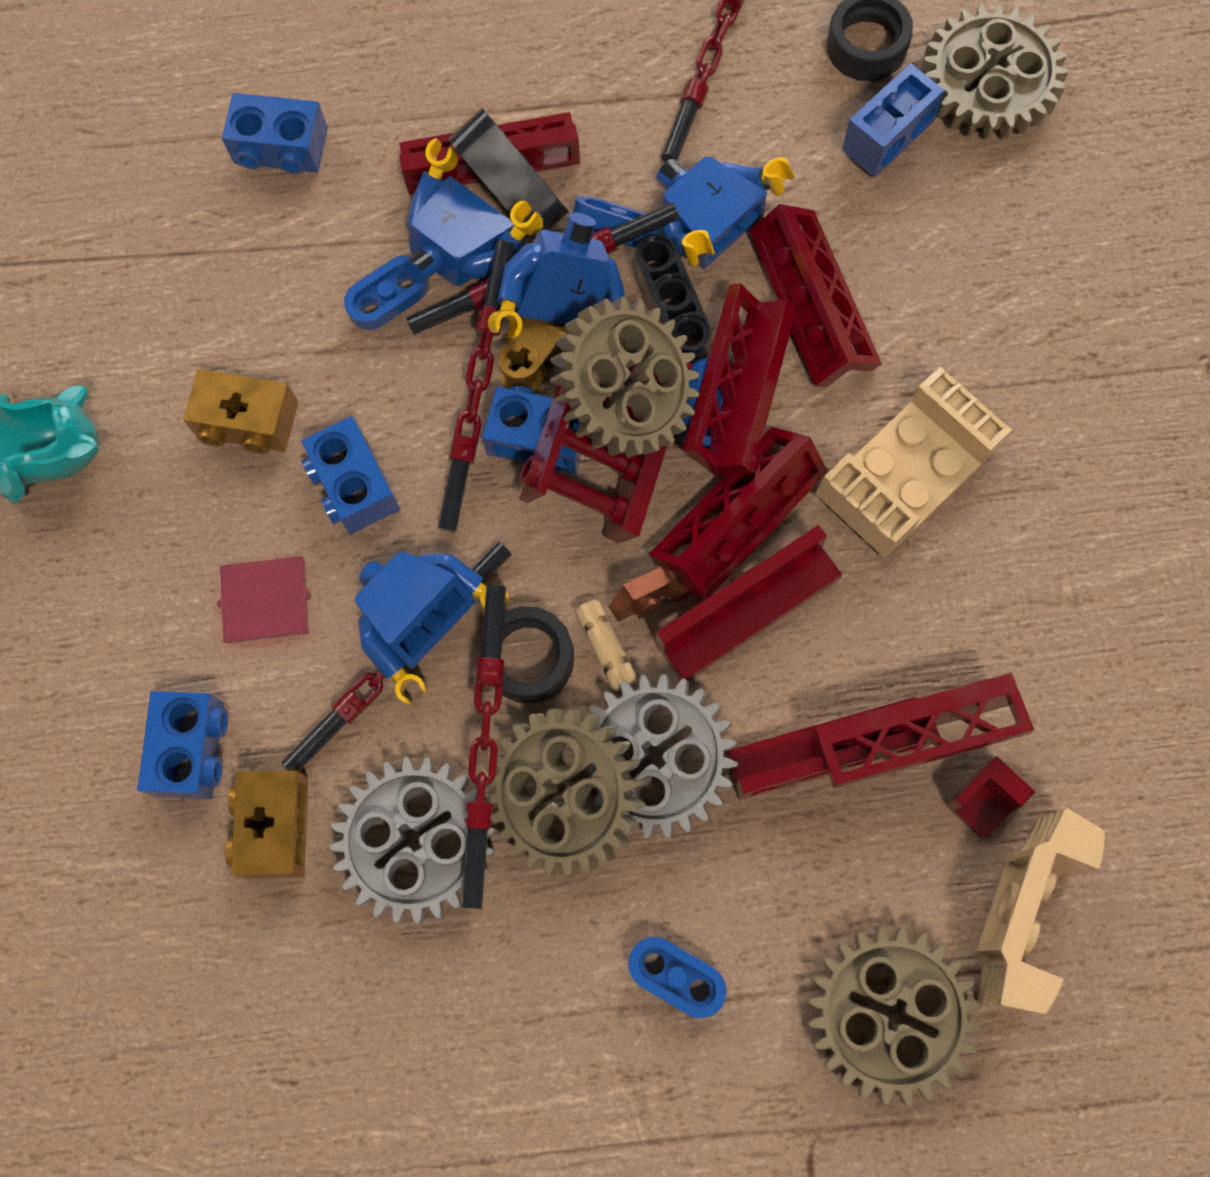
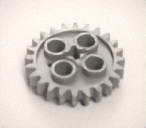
(684, 792)
(389, 801)

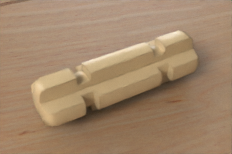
(605, 644)

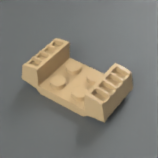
(913, 463)
(1055, 845)

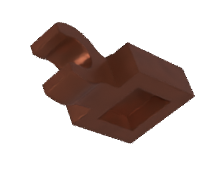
(644, 593)

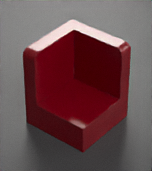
(989, 797)

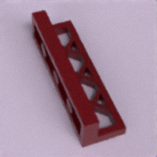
(542, 141)
(818, 326)
(745, 388)
(747, 516)
(748, 605)
(959, 703)
(792, 759)

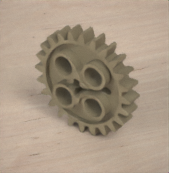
(981, 46)
(596, 346)
(587, 830)
(876, 1058)

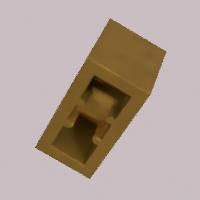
(221, 397)
(280, 848)

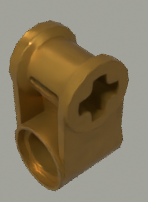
(528, 356)

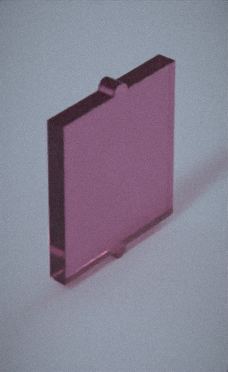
(264, 599)

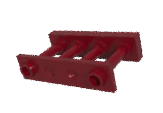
(638, 474)

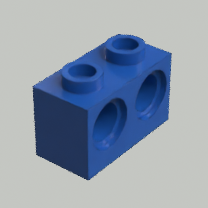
(892, 120)
(275, 127)
(521, 441)
(354, 473)
(168, 746)

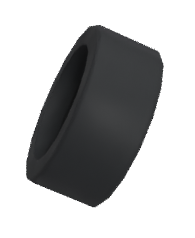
(864, 64)
(554, 681)

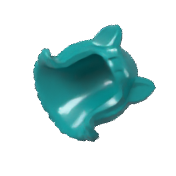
(44, 440)

